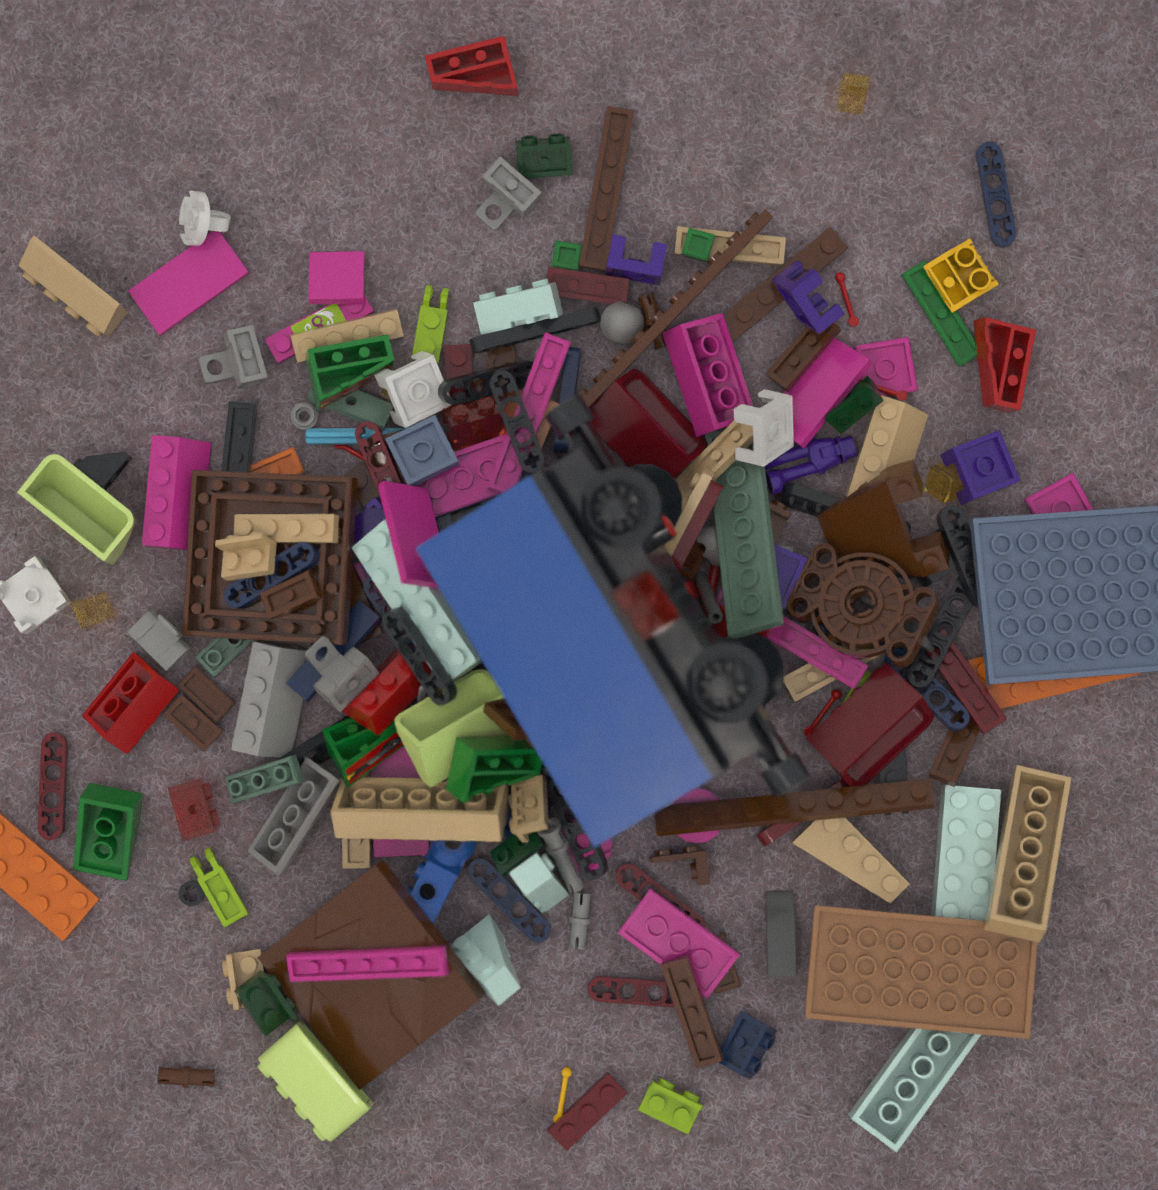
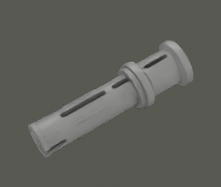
(557, 846)

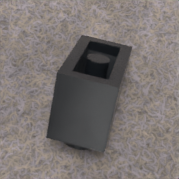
(104, 467)

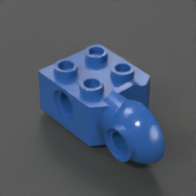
(440, 871)

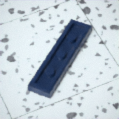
(361, 623)

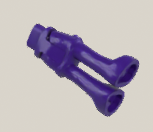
(822, 456)

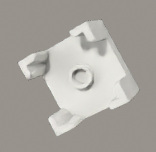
(413, 389)
(771, 428)
(32, 595)

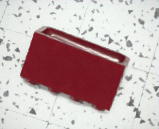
(645, 425)
(871, 727)

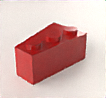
(474, 68)

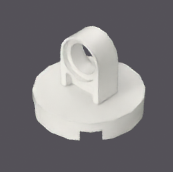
(198, 218)

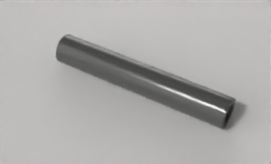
(708, 597)

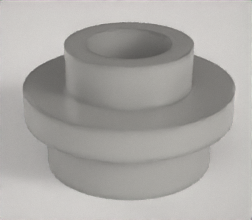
(304, 407)

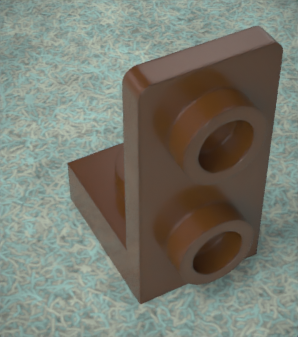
(698, 870)

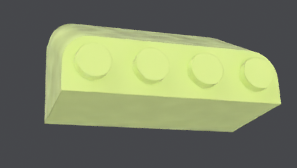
(80, 507)
(432, 729)
(314, 1082)

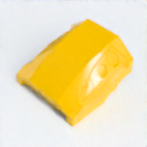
(954, 272)

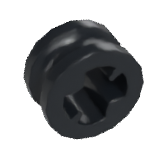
(183, 889)

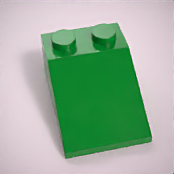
(107, 830)

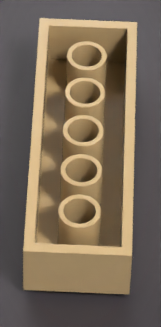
(416, 812)
(1027, 854)

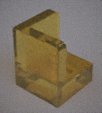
(852, 93)
(943, 482)
(92, 610)

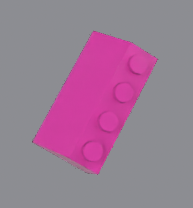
(707, 372)
(170, 489)

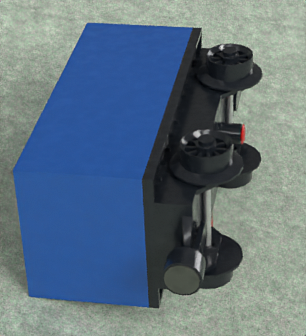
(607, 713)

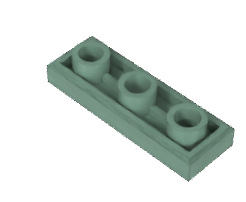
(364, 409)
(221, 654)
(264, 779)

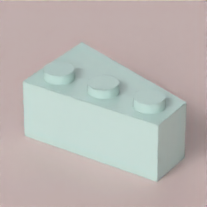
(517, 306)
(539, 882)
(488, 959)

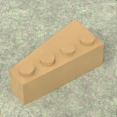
(852, 855)

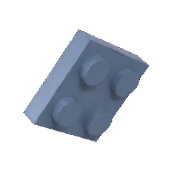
(422, 451)

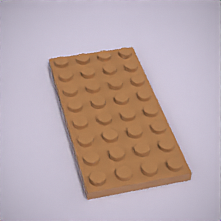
(919, 973)

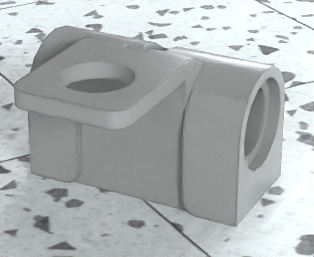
(509, 193)
(240, 359)
(160, 639)
(341, 675)

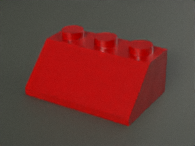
(386, 694)
(130, 703)

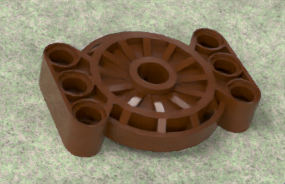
(857, 577)

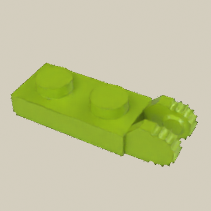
(431, 324)
(219, 890)

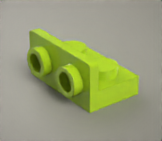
(670, 1105)

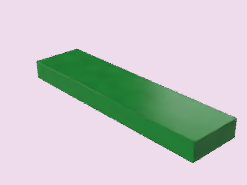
(947, 325)

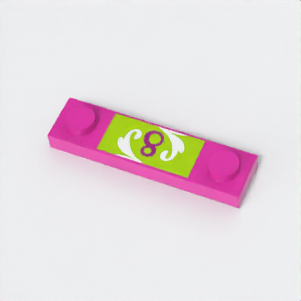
(281, 342)

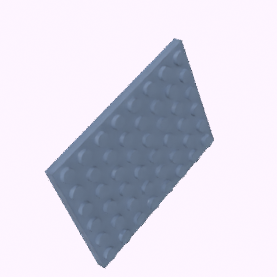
(1067, 593)

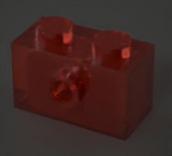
(472, 422)
(644, 605)
(193, 809)

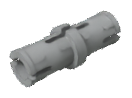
(579, 921)

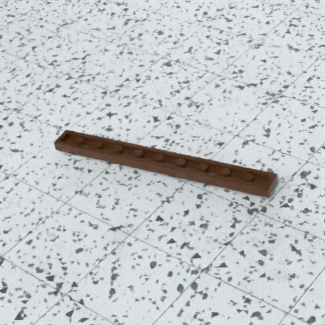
(679, 302)
(795, 807)

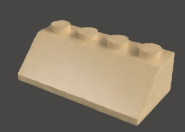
(71, 287)
(888, 440)

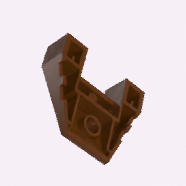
(874, 523)

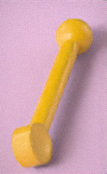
(566, 1073)

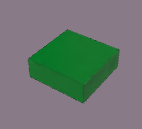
(698, 244)
(566, 255)

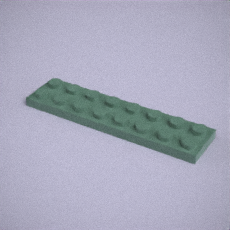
(746, 549)

